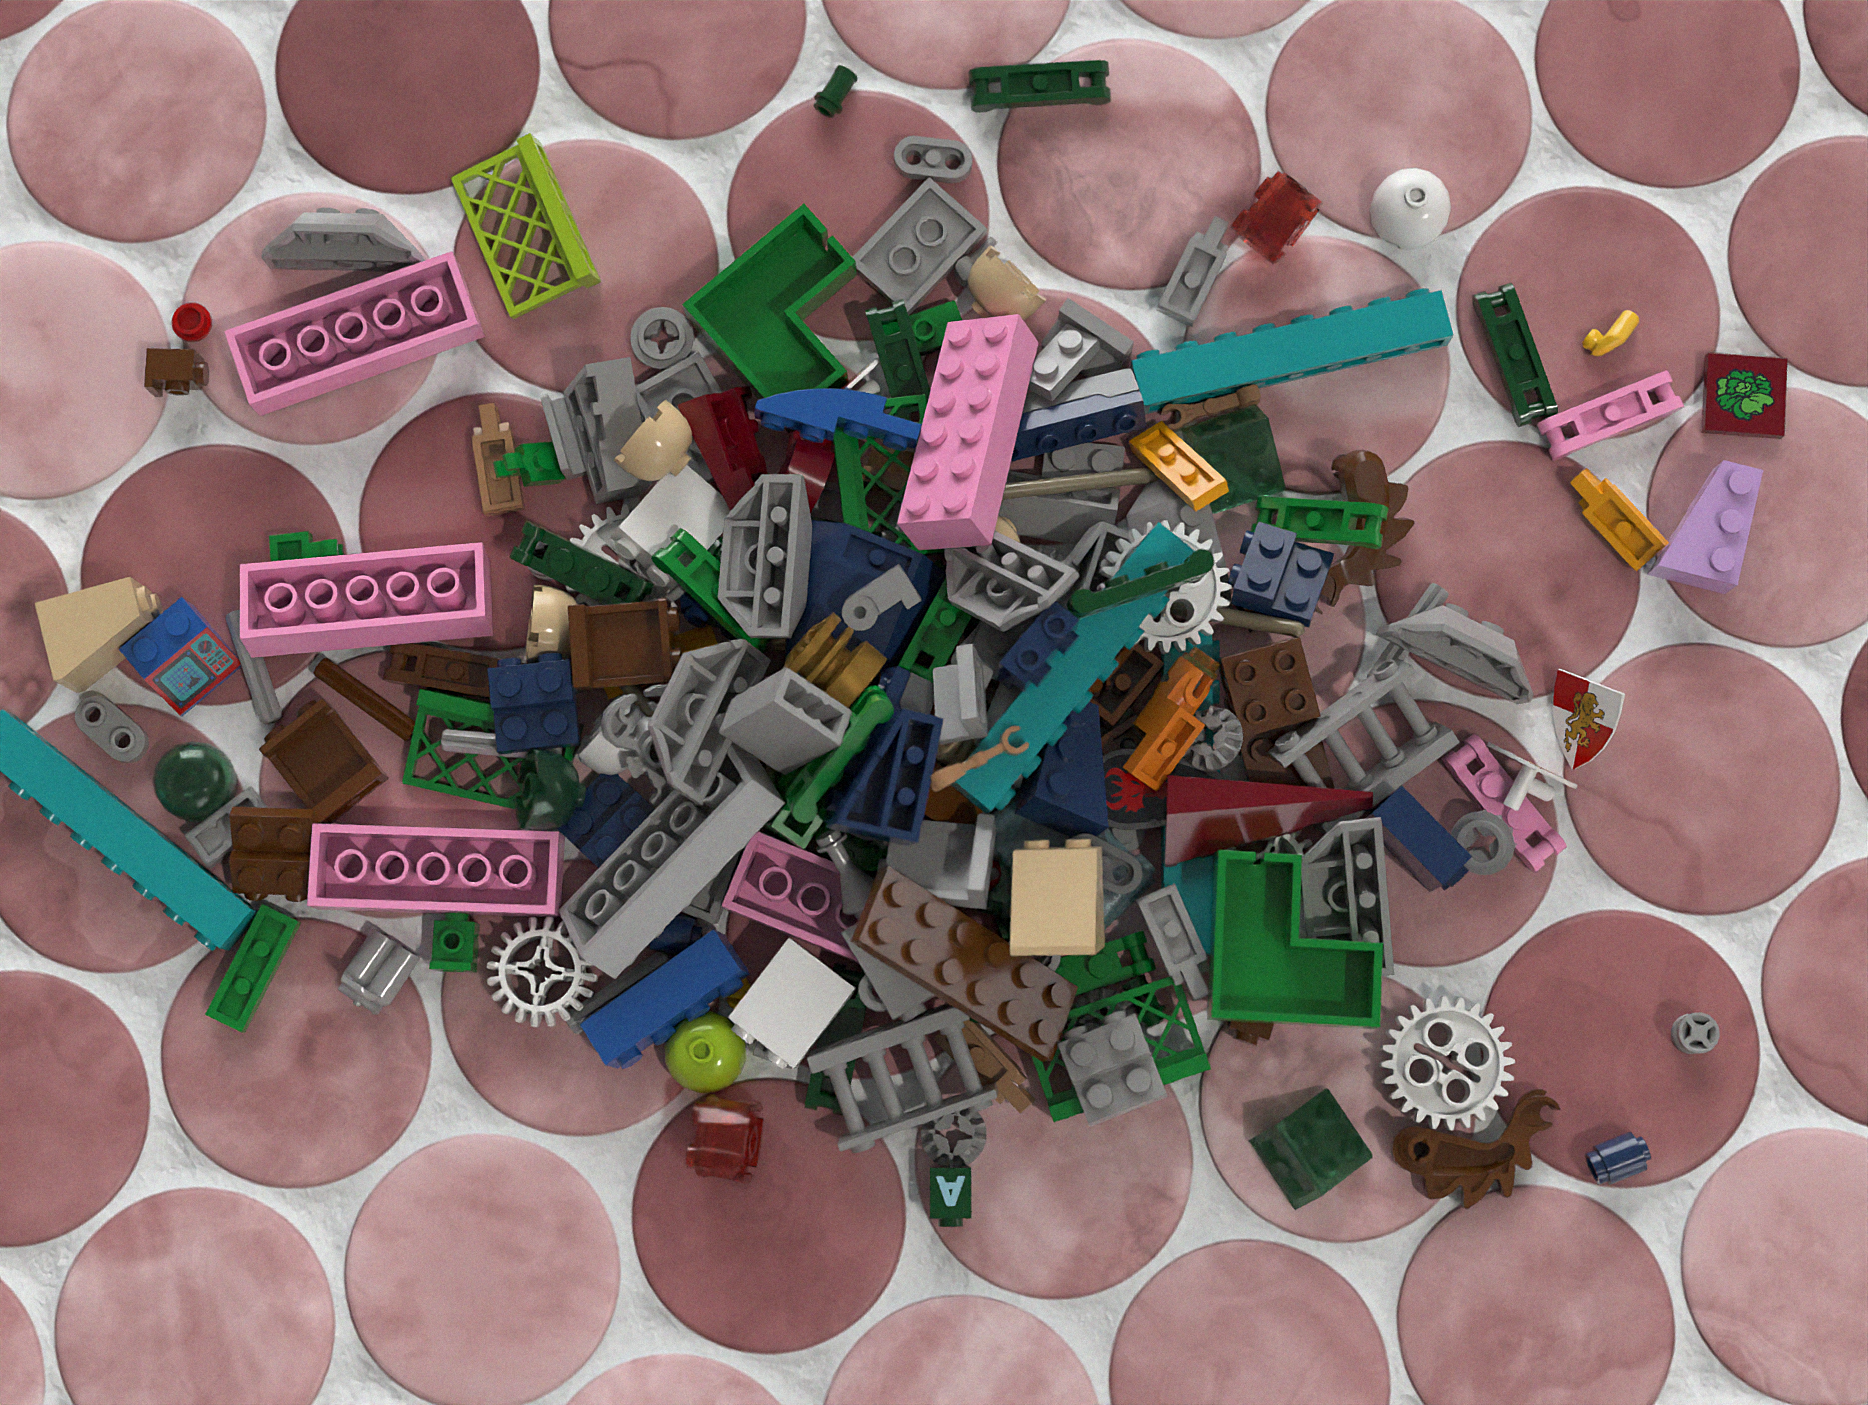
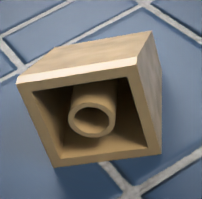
(90, 626)
(1057, 899)

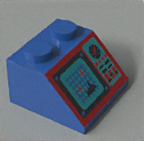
(181, 656)

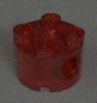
(1277, 217)
(726, 1138)

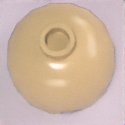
(1001, 288)
(658, 445)
(548, 623)

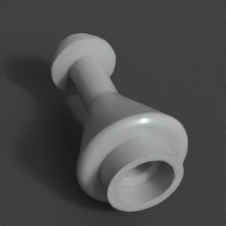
(854, 882)

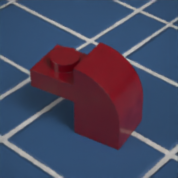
(810, 460)

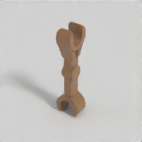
(1188, 412)
(951, 773)

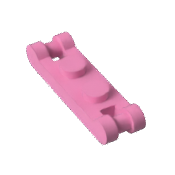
(1610, 415)
(1489, 790)

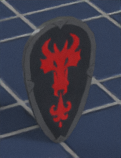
(1131, 801)

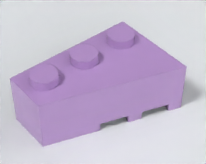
(1714, 532)

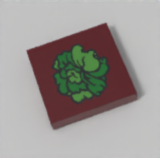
(1744, 395)

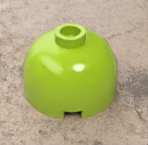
(705, 1053)

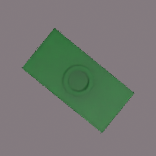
(929, 326)

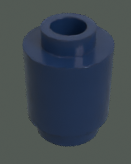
(677, 935)
(1618, 1158)

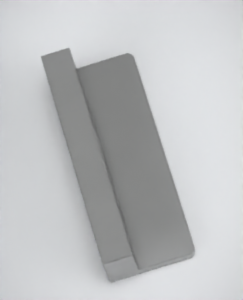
(1060, 515)

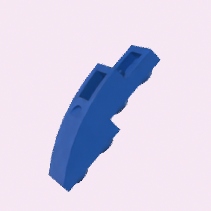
(821, 410)

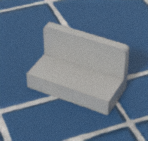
(1113, 345)
(563, 437)
(961, 697)

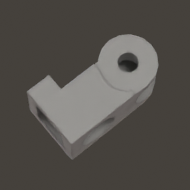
(874, 598)

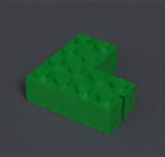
(759, 305)
(1263, 966)

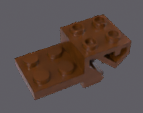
(1271, 696)

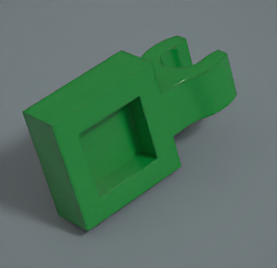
(533, 462)
(301, 546)

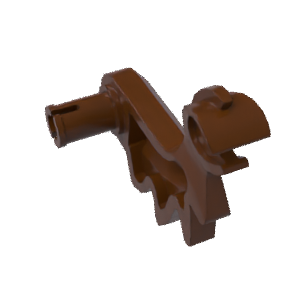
(1365, 480)
(1454, 1161)

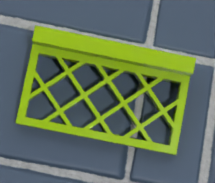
(556, 213)

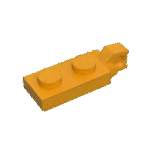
(1618, 519)

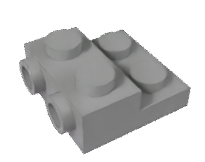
(1111, 1068)

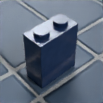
(1420, 841)

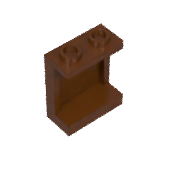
(623, 644)
(323, 761)

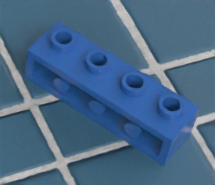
(665, 998)

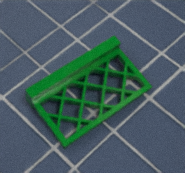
(851, 480)
(467, 711)
(1170, 1068)

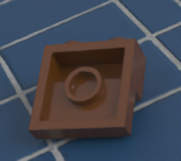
(271, 852)

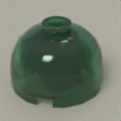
(194, 781)
(548, 792)

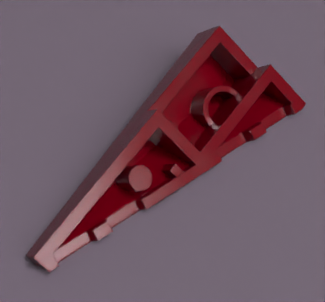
(726, 440)
(1223, 814)

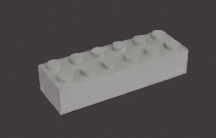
(668, 863)

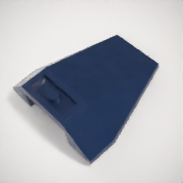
(846, 561)

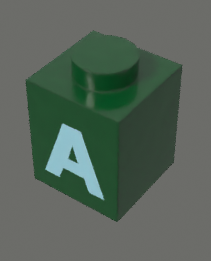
(950, 1196)

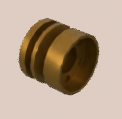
(831, 665)

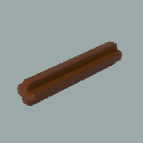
(365, 698)

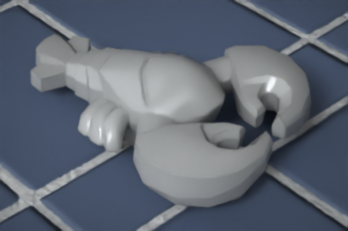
(617, 729)

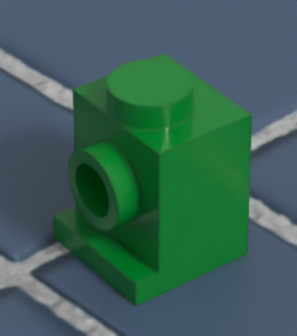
(465, 956)

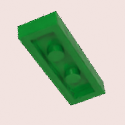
(253, 968)

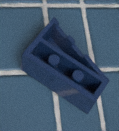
(894, 781)
(1069, 782)

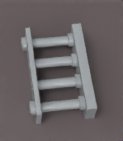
(1396, 763)
(871, 1047)

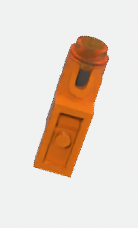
(1170, 717)

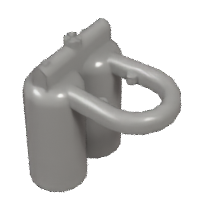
(377, 972)

